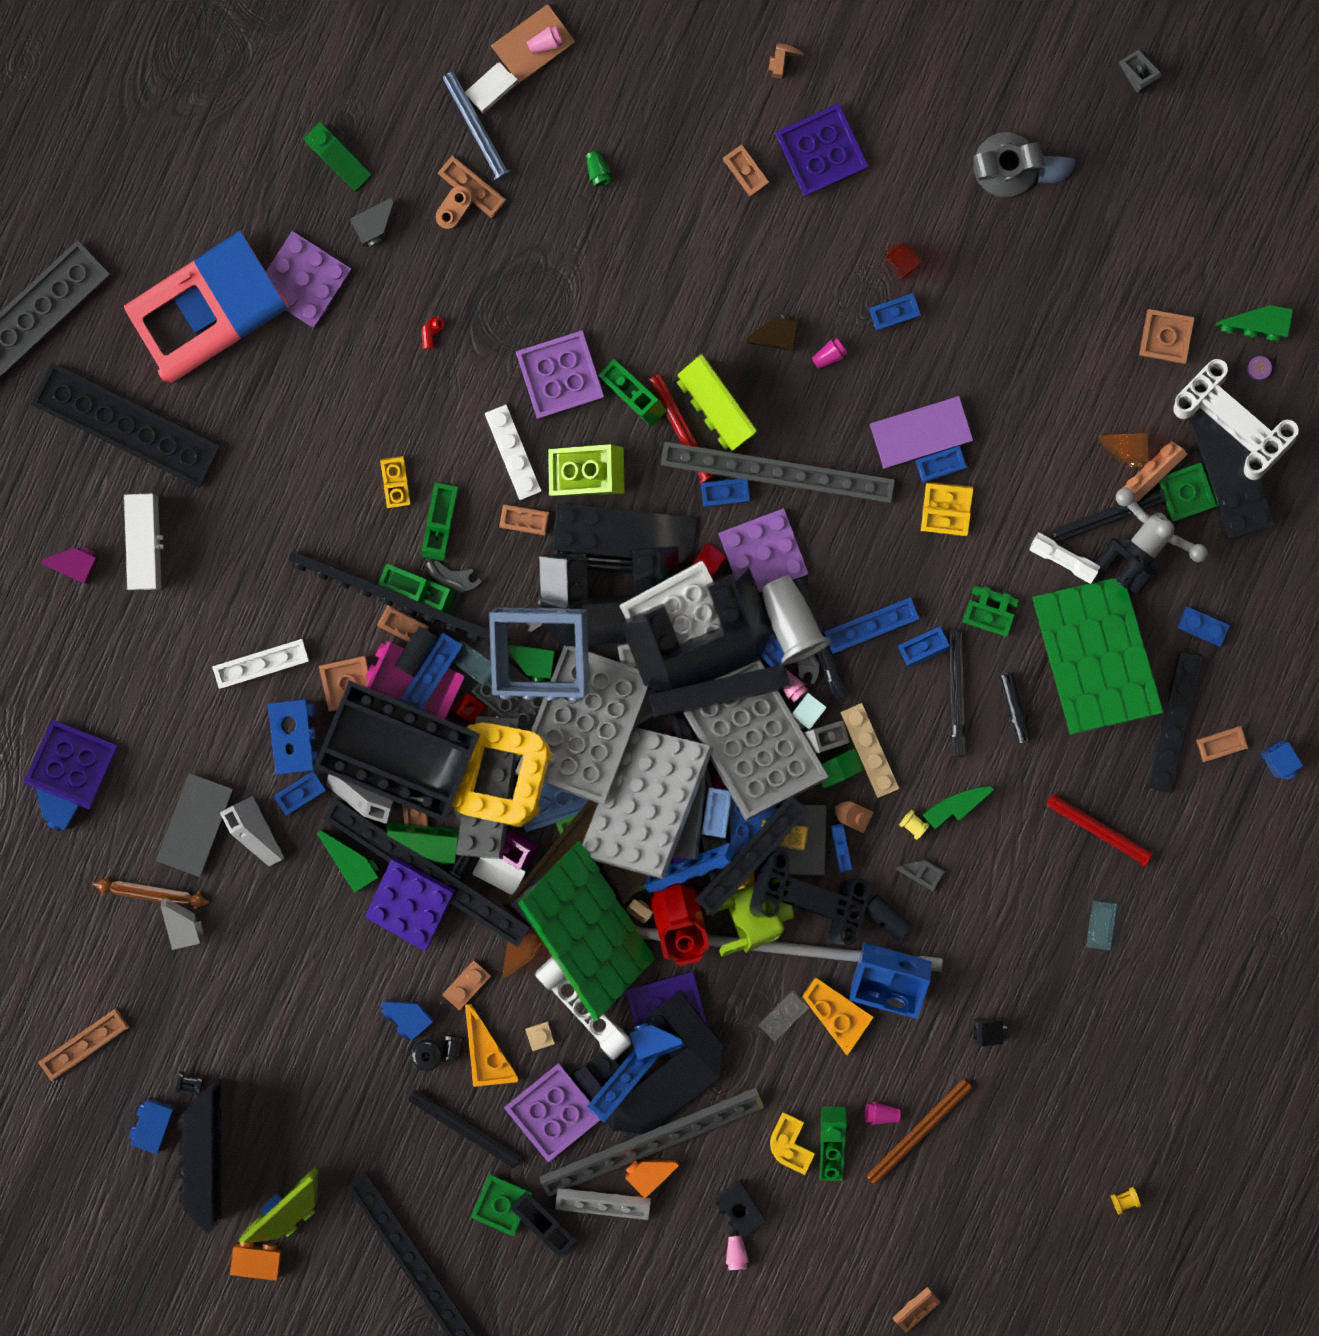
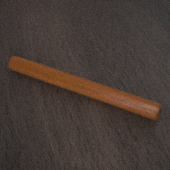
(919, 1131)

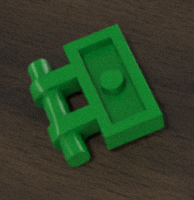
(987, 617)

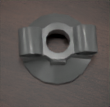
(1000, 181)

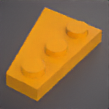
(838, 1014)

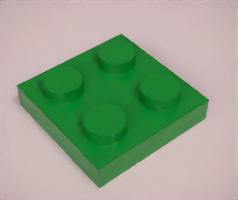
(1186, 492)
(495, 1204)

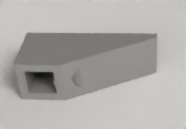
(362, 800)
(250, 828)

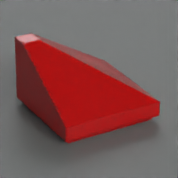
(468, 708)

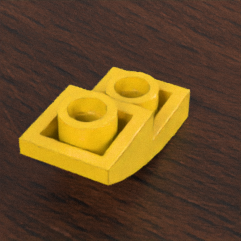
(395, 481)

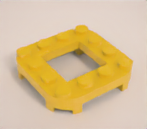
(529, 783)

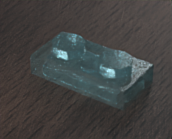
(1101, 925)

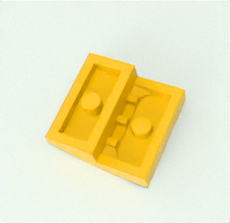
(946, 508)

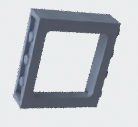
(501, 682)

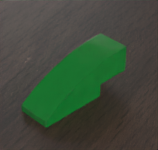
(439, 522)
(416, 588)
(956, 805)

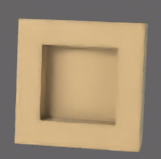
(639, 910)
(540, 1036)

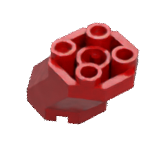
(680, 923)

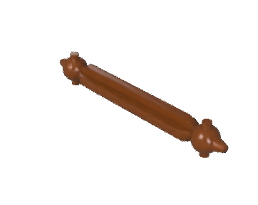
(150, 893)

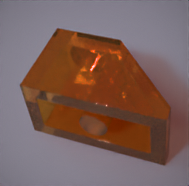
(1127, 448)
(519, 956)

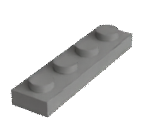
(602, 1203)

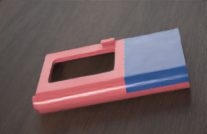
(234, 290)

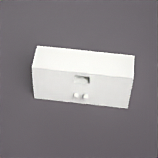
(142, 542)

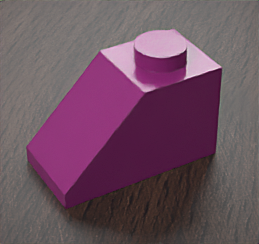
(73, 563)
(519, 850)

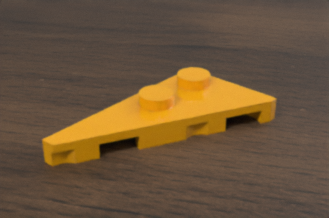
(487, 1059)

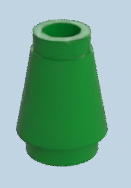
(598, 170)

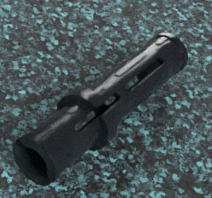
(1015, 709)

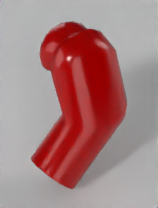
(429, 330)

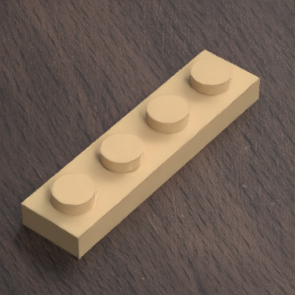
(869, 750)

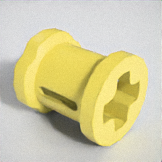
(914, 824)

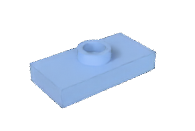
(716, 813)

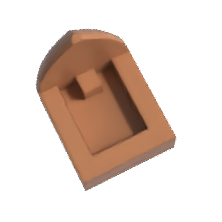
(777, 63)
(853, 815)

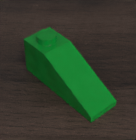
(337, 156)
(633, 393)
(431, 842)
(354, 865)

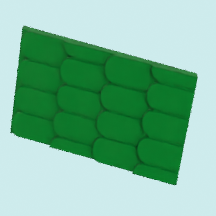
(1096, 655)
(585, 929)

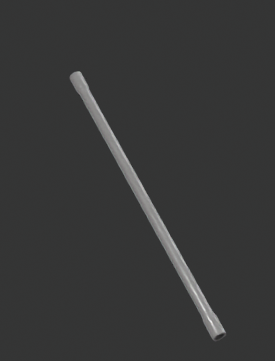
(789, 948)

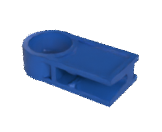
(841, 847)

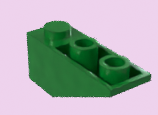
(1265, 321)
(832, 1143)

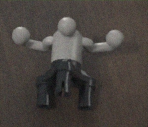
(1144, 546)

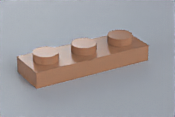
(1155, 470)

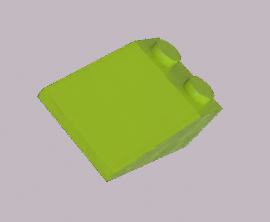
(586, 470)

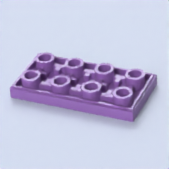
(921, 432)

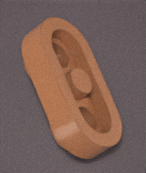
(454, 207)

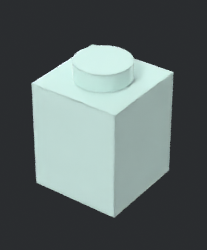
(807, 711)

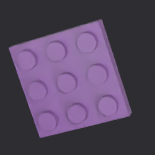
(306, 278)
(559, 374)
(765, 547)
(552, 1112)

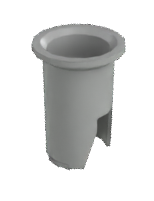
(792, 621)

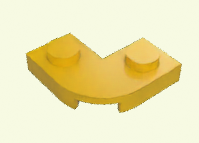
(784, 1147)

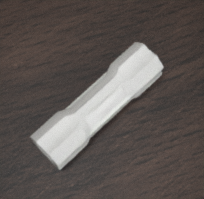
(1051, 550)

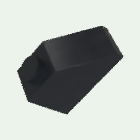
(989, 1032)

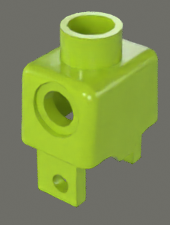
(752, 930)

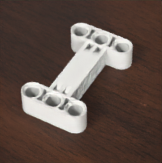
(1235, 419)
(612, 1038)

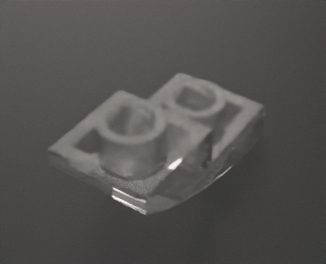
(783, 1015)

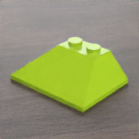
(286, 1213)

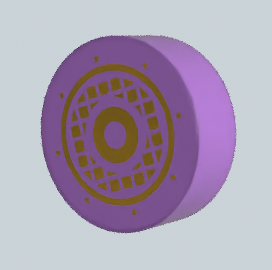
(1259, 368)

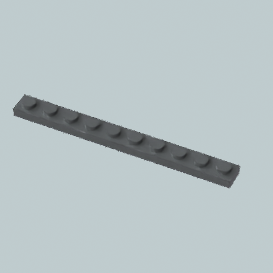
(777, 472)
(652, 1142)

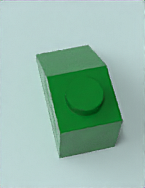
(533, 661)
(842, 767)

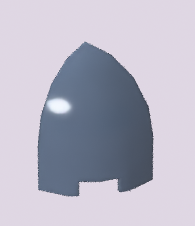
(1055, 169)

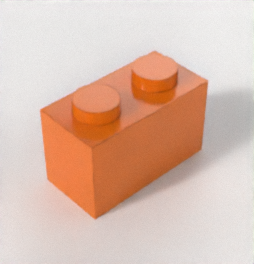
(256, 1261)

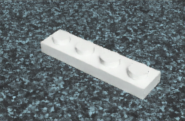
(512, 452)
(260, 663)

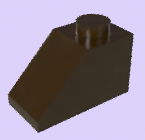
(777, 334)

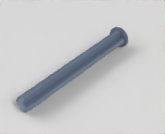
(476, 126)

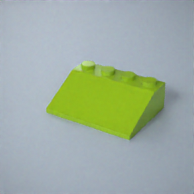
(716, 404)

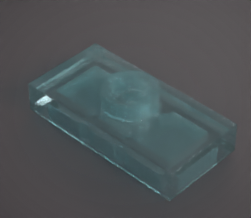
(473, 663)

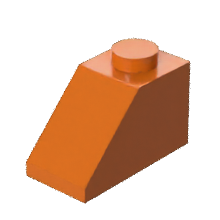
(649, 1174)

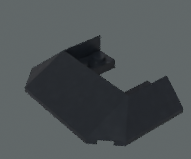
(566, 587)
(735, 644)
(670, 1083)

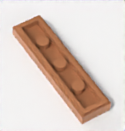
(83, 1044)

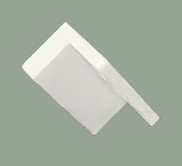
(491, 87)
(499, 874)

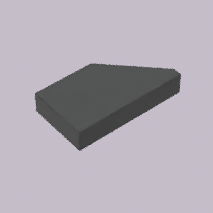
(923, 873)

